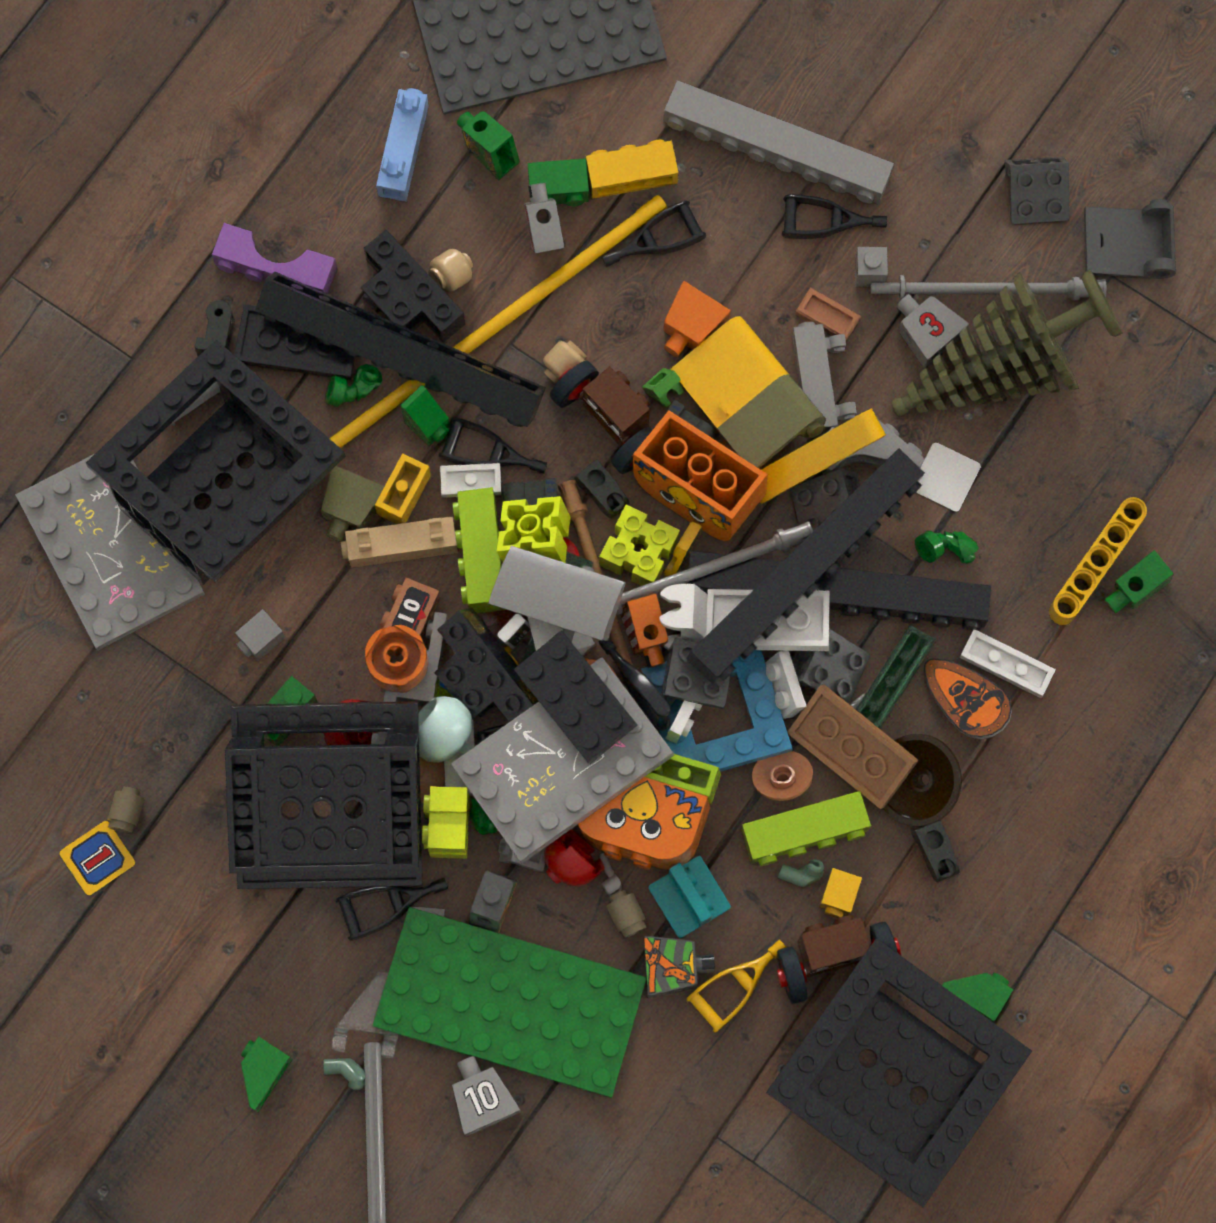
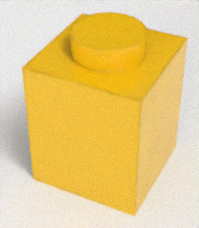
(840, 893)

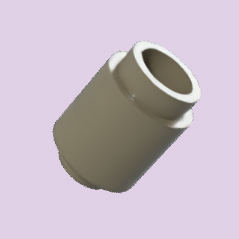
(125, 810)
(626, 913)

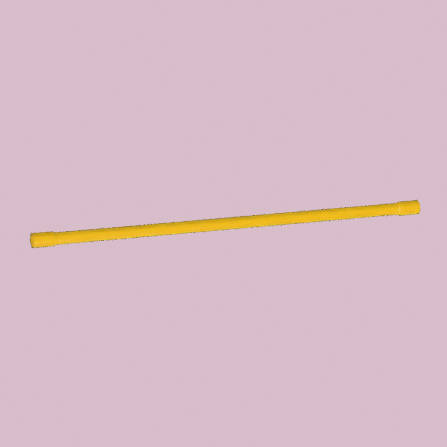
(509, 314)

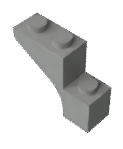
(880, 451)

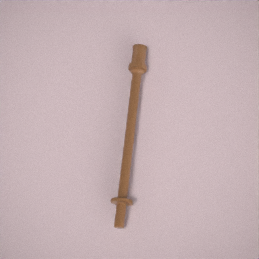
(577, 512)

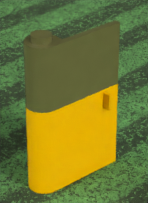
(748, 393)

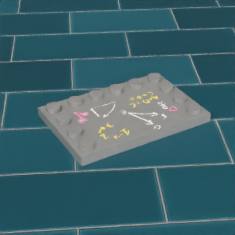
(102, 557)
(541, 785)

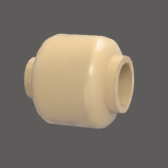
(451, 270)
(561, 358)

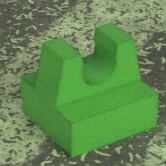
(661, 383)

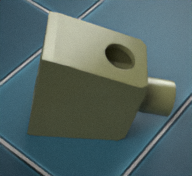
(349, 502)

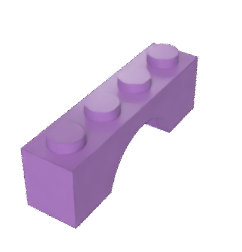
(237, 252)

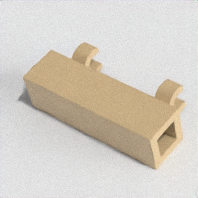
(399, 542)

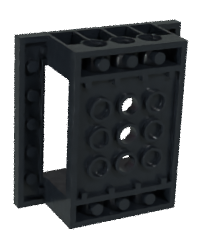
(251, 423)
(336, 849)
(878, 1122)

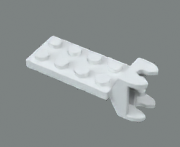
(700, 613)

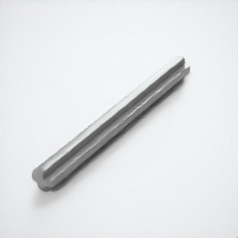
(374, 1133)

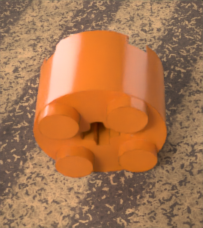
(392, 642)

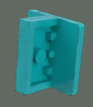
(689, 896)

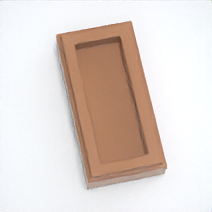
(825, 311)

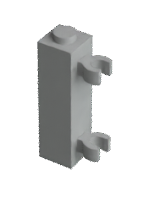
(814, 372)

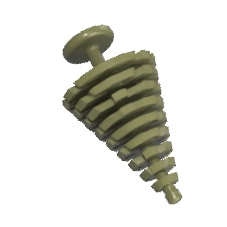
(1012, 349)

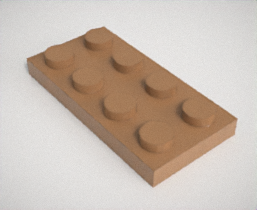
(852, 746)

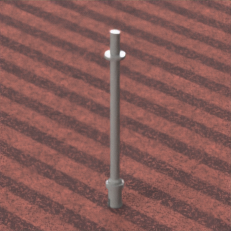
(1073, 288)
(781, 541)

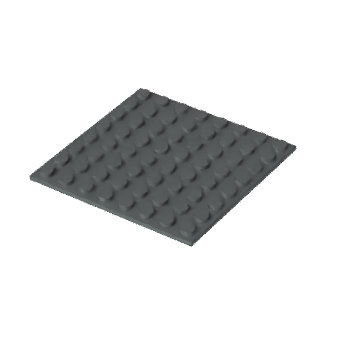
(521, 47)

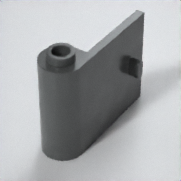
(1132, 241)

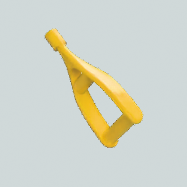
(742, 977)

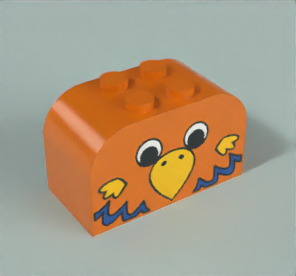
(698, 477)
(649, 825)

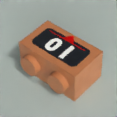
(412, 606)

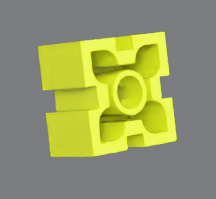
(535, 527)
(631, 530)
(448, 822)

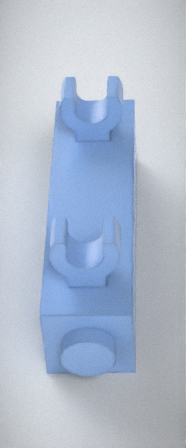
(402, 144)

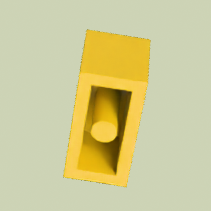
(402, 490)

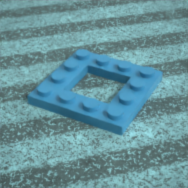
(763, 741)

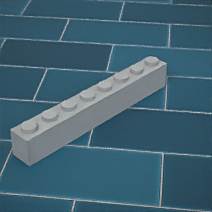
(777, 142)

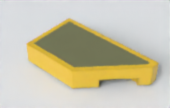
(683, 548)

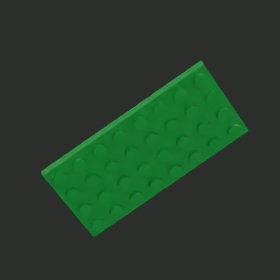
(509, 1002)

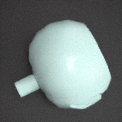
(444, 729)

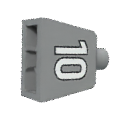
(481, 1097)

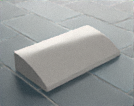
(557, 593)

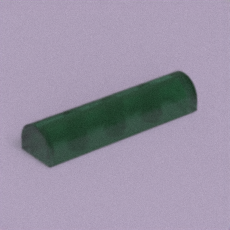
(895, 676)

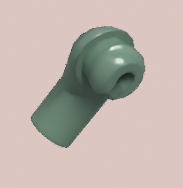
(804, 876)
(348, 1068)

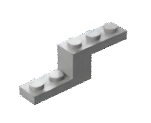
(425, 689)

